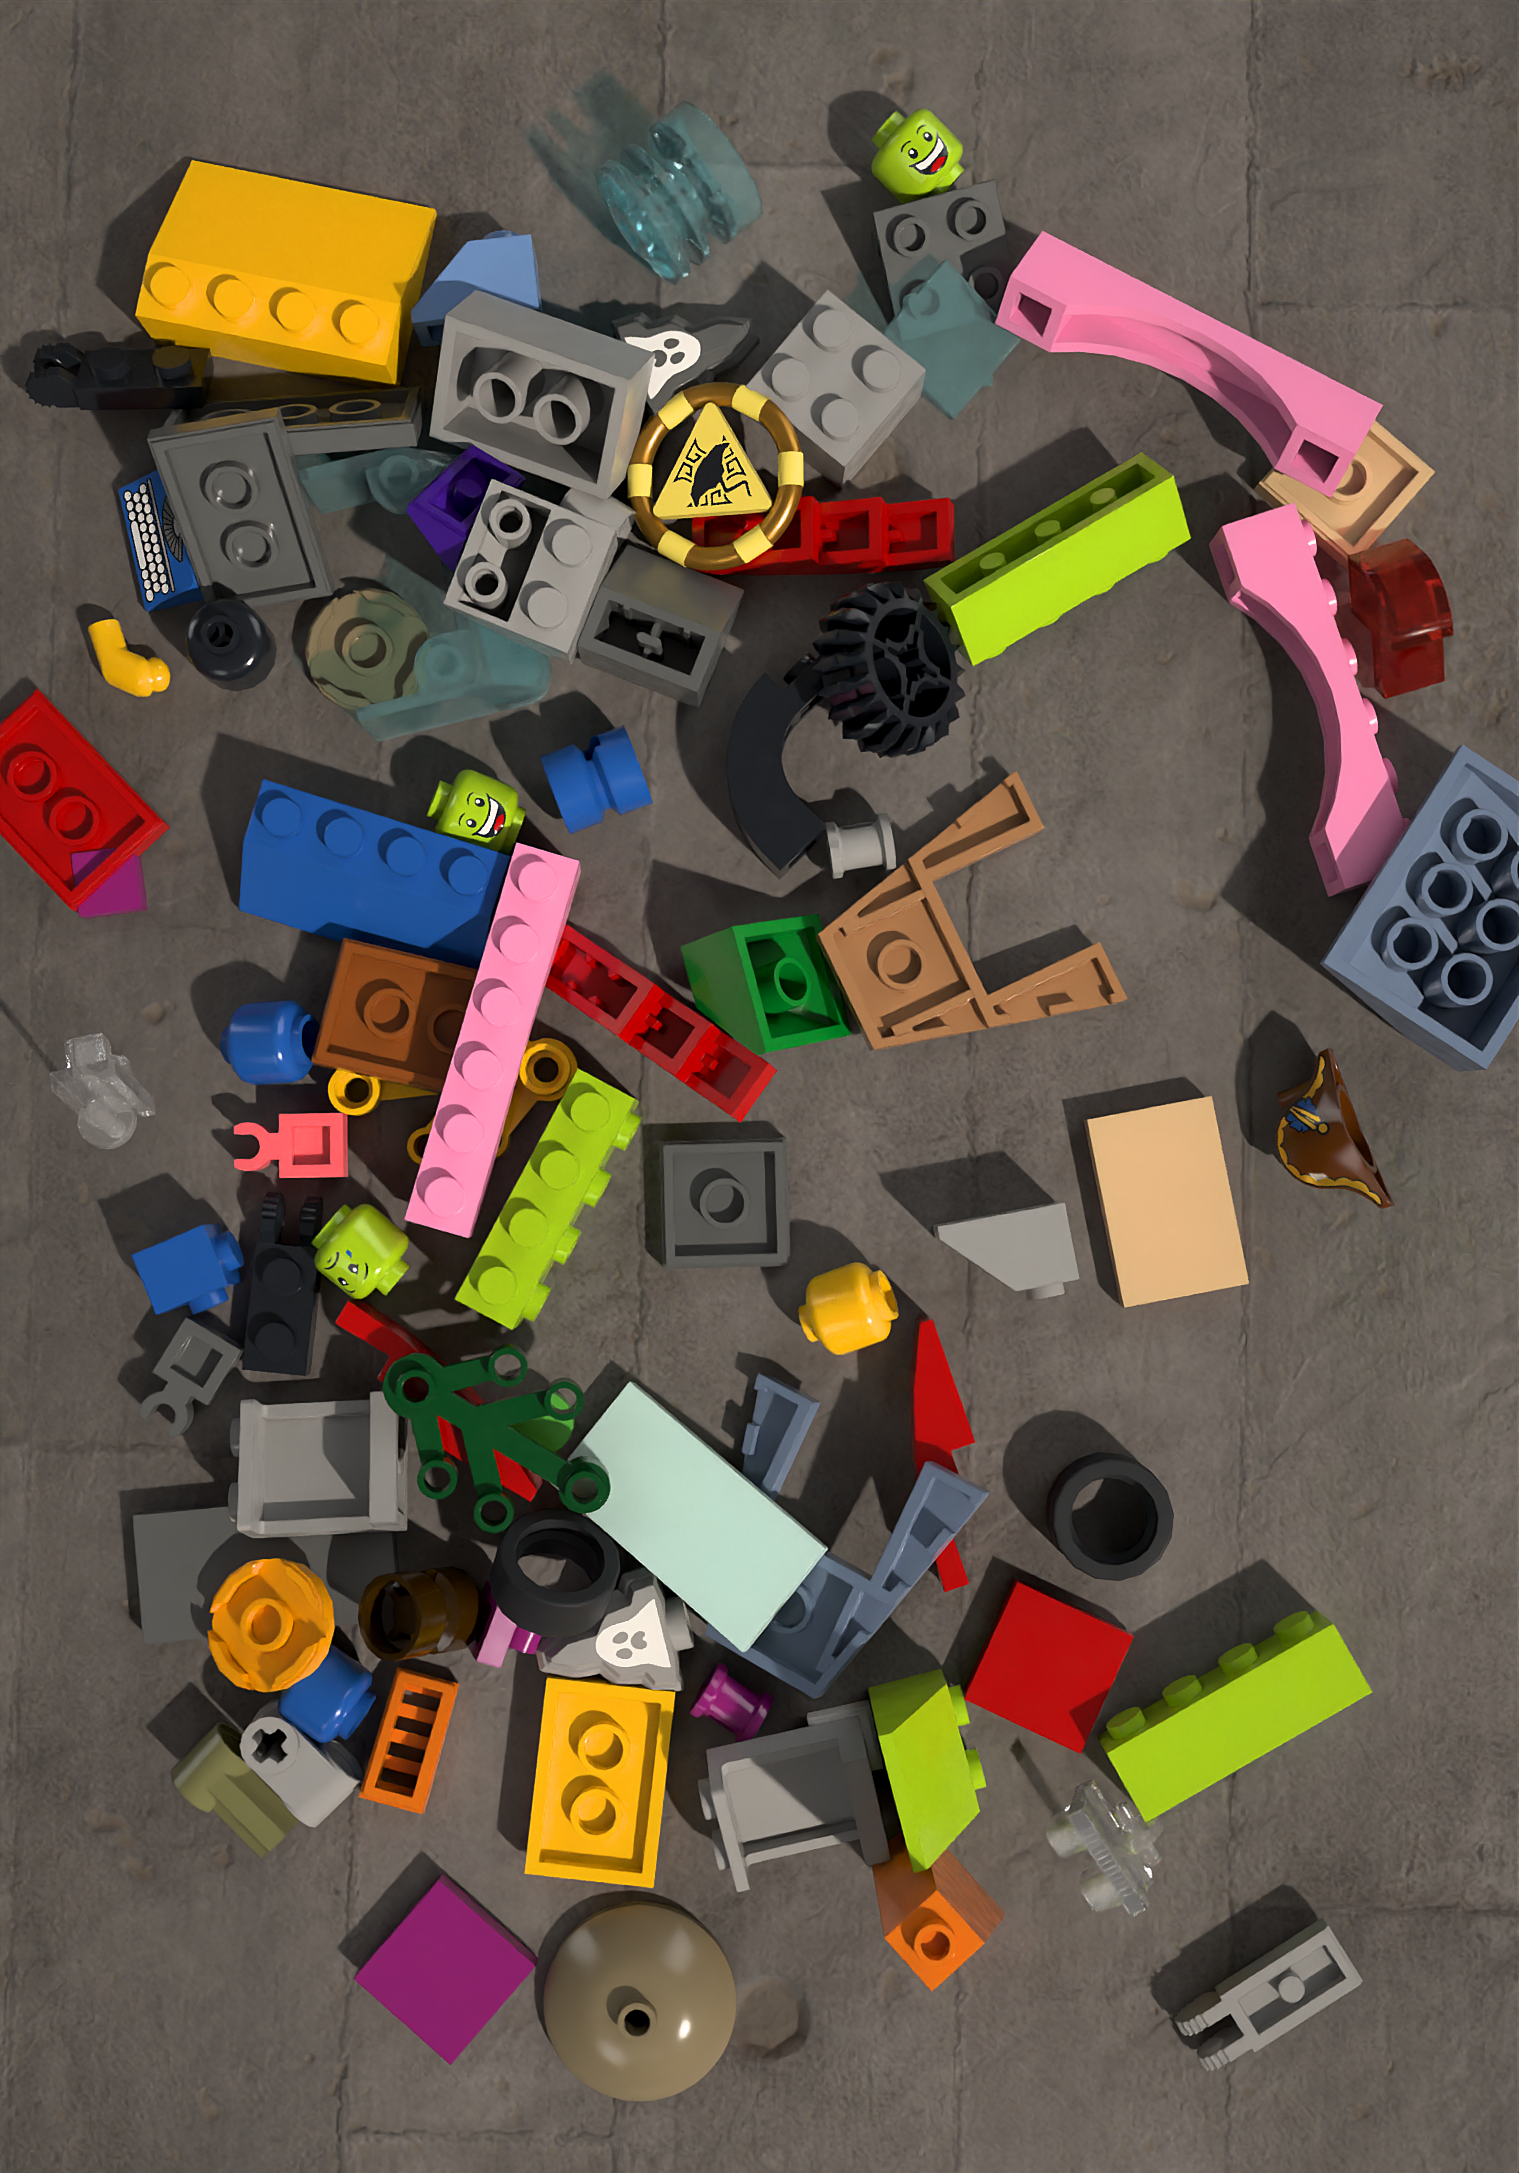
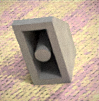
(1018, 1247)

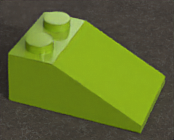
(927, 1761)

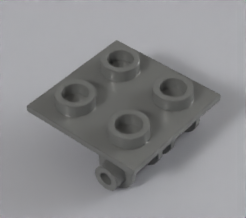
(950, 226)

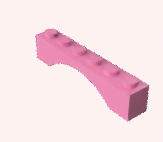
(1084, 305)
(1274, 580)
(493, 1041)

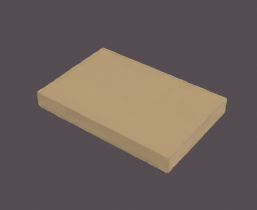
(1166, 1202)

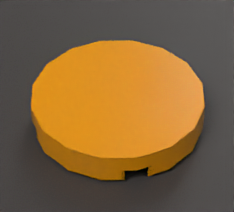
(270, 1624)

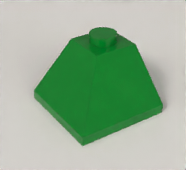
(767, 984)

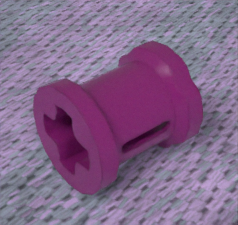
(731, 1704)

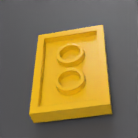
(599, 1781)

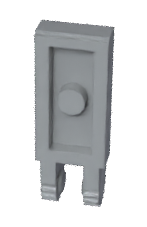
(1271, 1995)

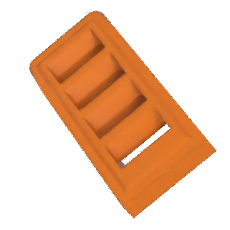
(392, 1794)

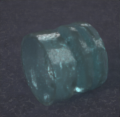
(685, 189)

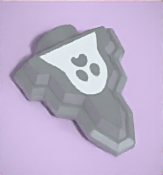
(632, 1642)

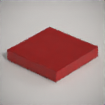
(1047, 1665)

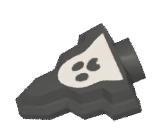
(686, 351)

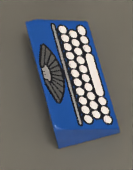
(157, 546)

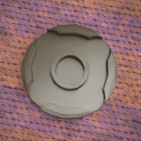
(365, 648)

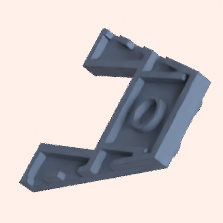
(837, 1602)

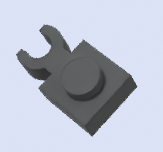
(194, 1367)

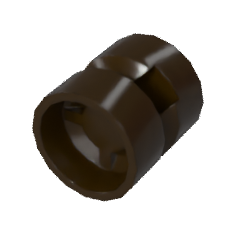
(420, 1613)

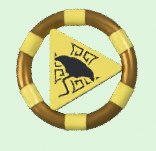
(714, 476)

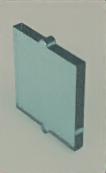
(952, 337)

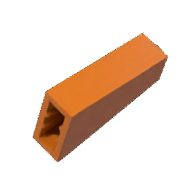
(933, 1914)

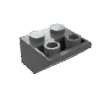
(659, 625)

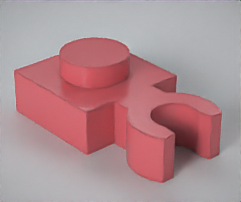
(305, 1146)

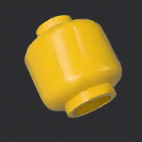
(848, 1308)

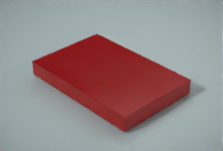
(66, 800)

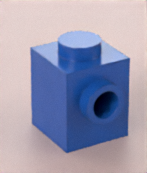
(190, 1269)

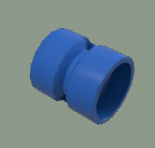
(596, 779)

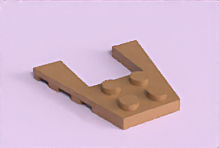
(905, 960)

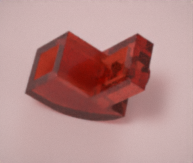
(1407, 612)

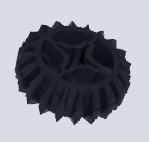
(888, 669)

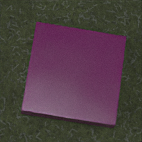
(446, 1968)

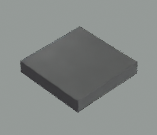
(724, 1203)

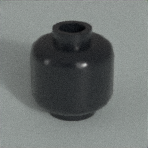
(230, 645)

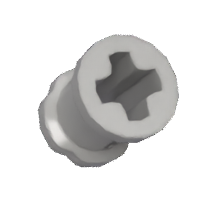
(860, 845)

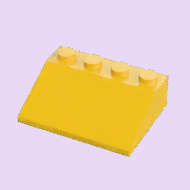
(287, 275)

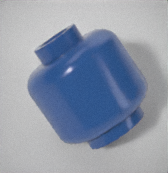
(270, 1042)
(329, 1699)

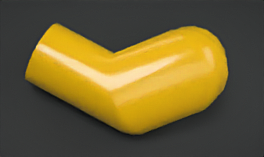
(124, 668)

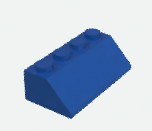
(368, 877)

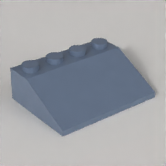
(1441, 920)

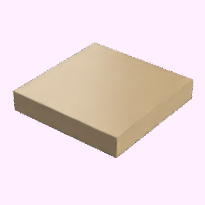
(1365, 501)

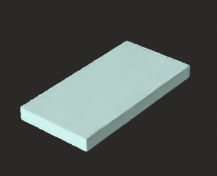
(695, 1518)

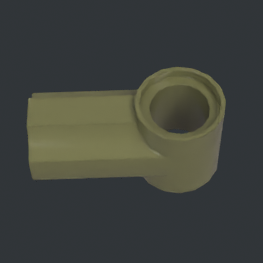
(219, 1780)

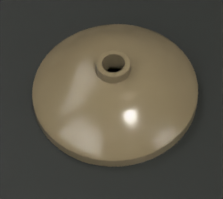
(649, 1962)

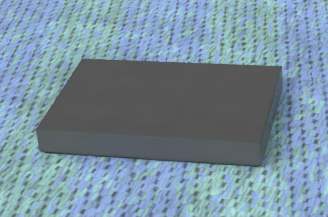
(242, 509)

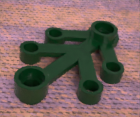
(489, 1428)

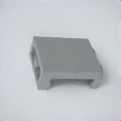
(319, 1468)
(792, 1796)

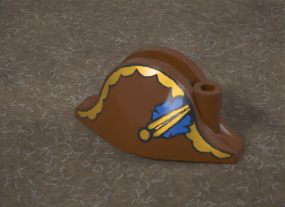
(1322, 1137)

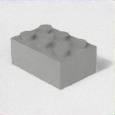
(540, 393)

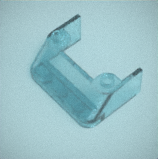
(458, 671)

